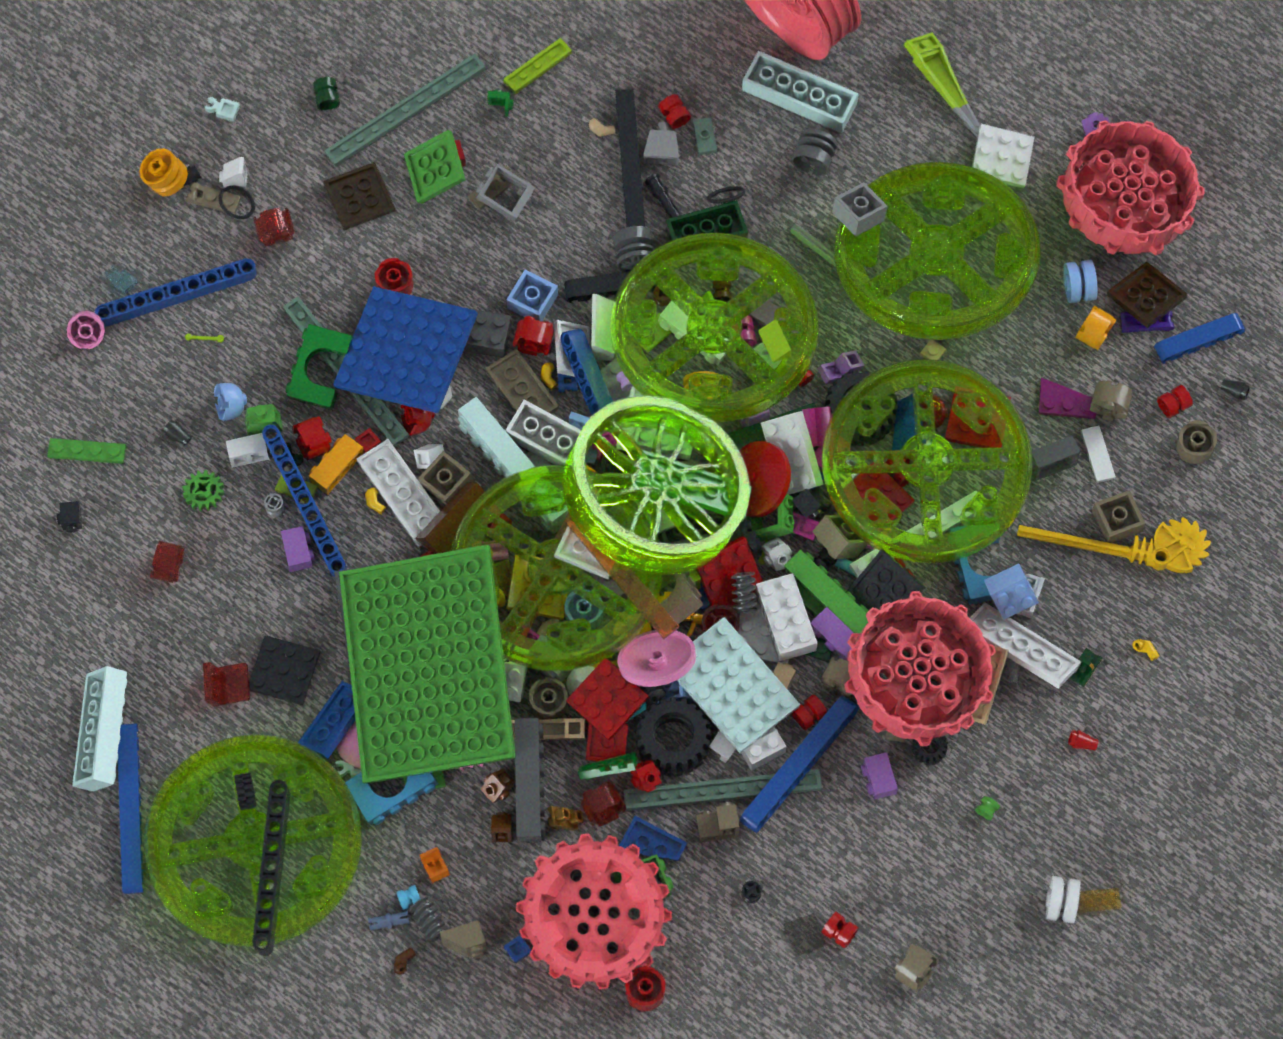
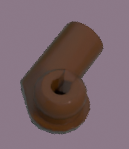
(401, 961)

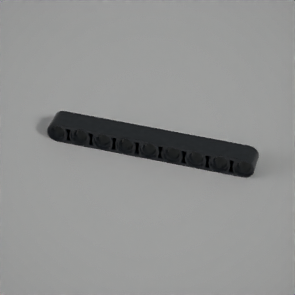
(630, 157)
(273, 876)

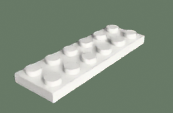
(399, 488)
(1025, 646)

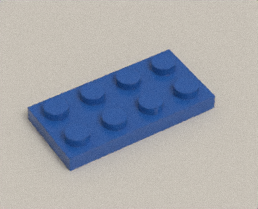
(331, 722)

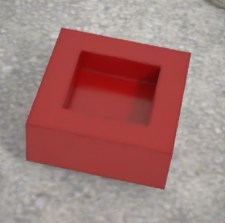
(367, 440)

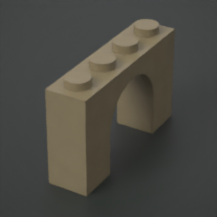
(683, 599)

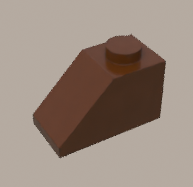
(501, 827)

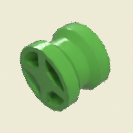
(987, 807)

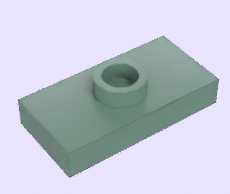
(705, 136)

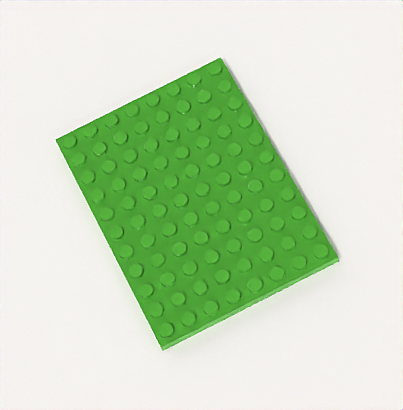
(426, 664)

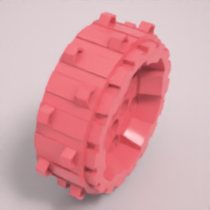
(1157, 162)
(887, 699)
(552, 932)

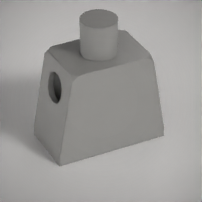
(661, 146)

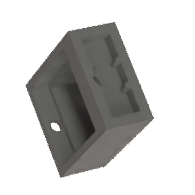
(1055, 457)

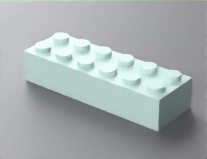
(800, 91)
(100, 729)

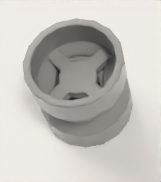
(274, 509)

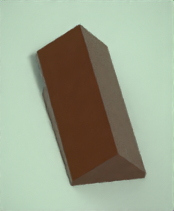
(441, 530)

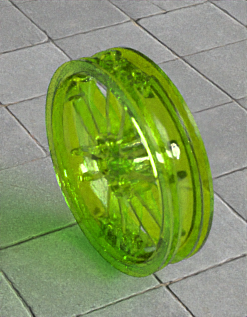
(623, 544)

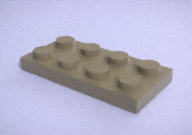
(520, 383)

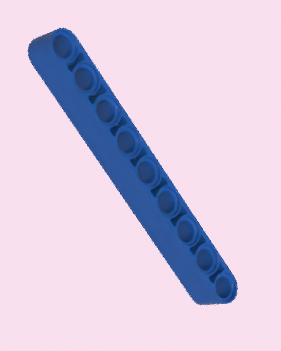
(182, 285)
(303, 492)
(799, 764)
(129, 810)

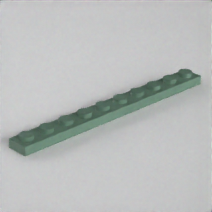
(405, 110)
(372, 406)
(711, 791)

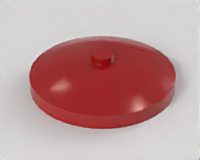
(768, 476)

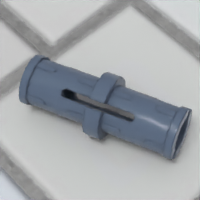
(388, 920)

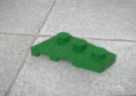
(609, 766)

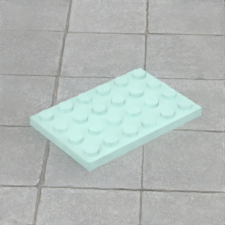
(736, 687)

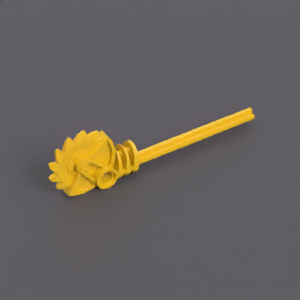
(1178, 544)

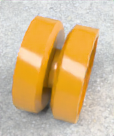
(163, 172)

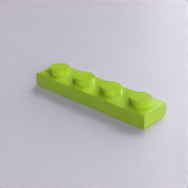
(537, 66)

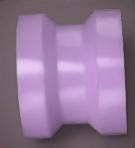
(625, 384)

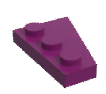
(1062, 401)

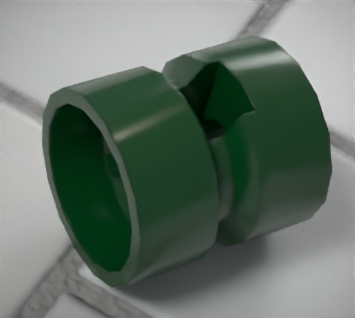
(326, 93)

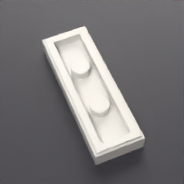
(1098, 454)

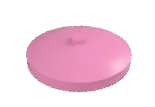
(655, 660)

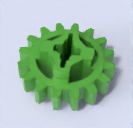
(205, 482)

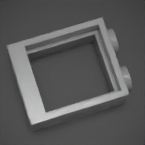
(526, 187)

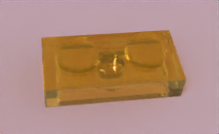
(503, 573)
(1100, 900)

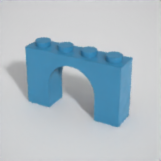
(974, 585)
(377, 808)

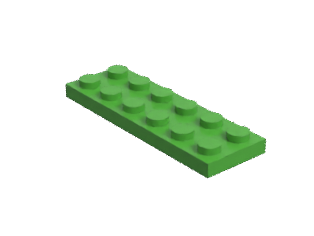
(712, 500)

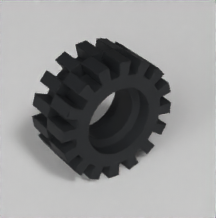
(933, 757)
(245, 791)

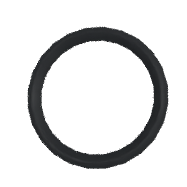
(733, 188)
(243, 191)

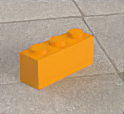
(335, 464)

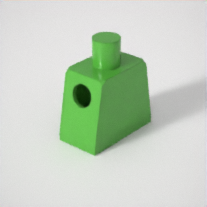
(261, 416)

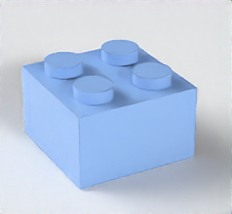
(532, 296)
(1011, 591)

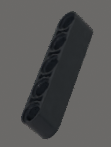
(603, 285)

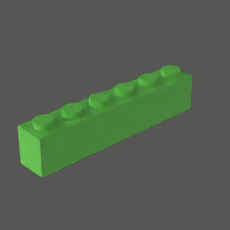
(827, 591)

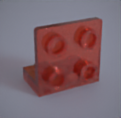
(226, 684)

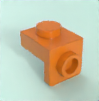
(434, 865)

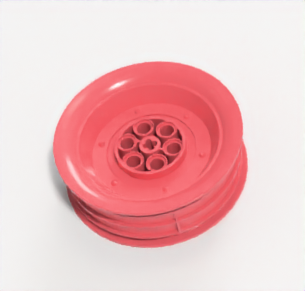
(809, 25)

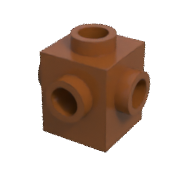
(497, 785)

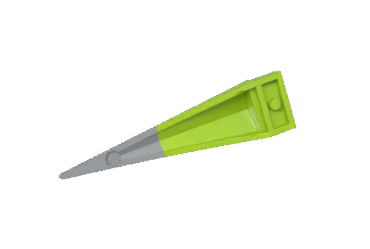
(934, 64)

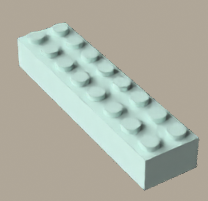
(502, 451)

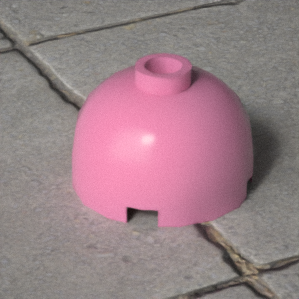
(85, 330)

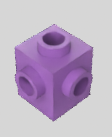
(1092, 120)

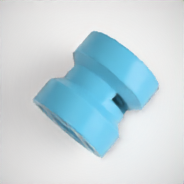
(408, 897)

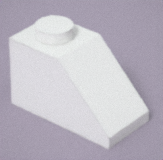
(234, 173)

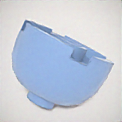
(229, 399)

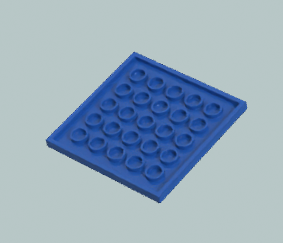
(405, 349)

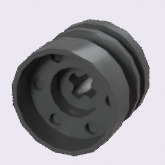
(814, 149)
(631, 246)

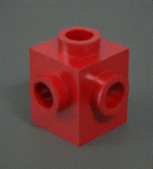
(646, 776)

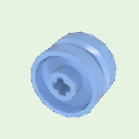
(1080, 281)

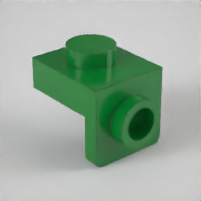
(501, 98)

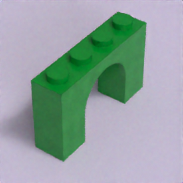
(315, 341)

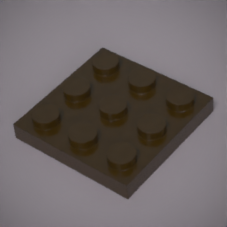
(359, 196)
(1147, 294)

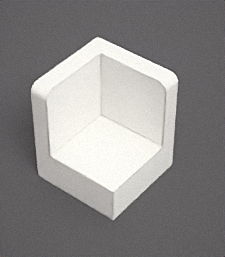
(427, 454)
(722, 746)

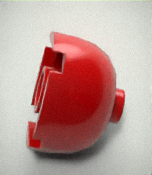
(416, 416)

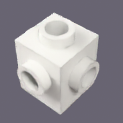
(776, 554)

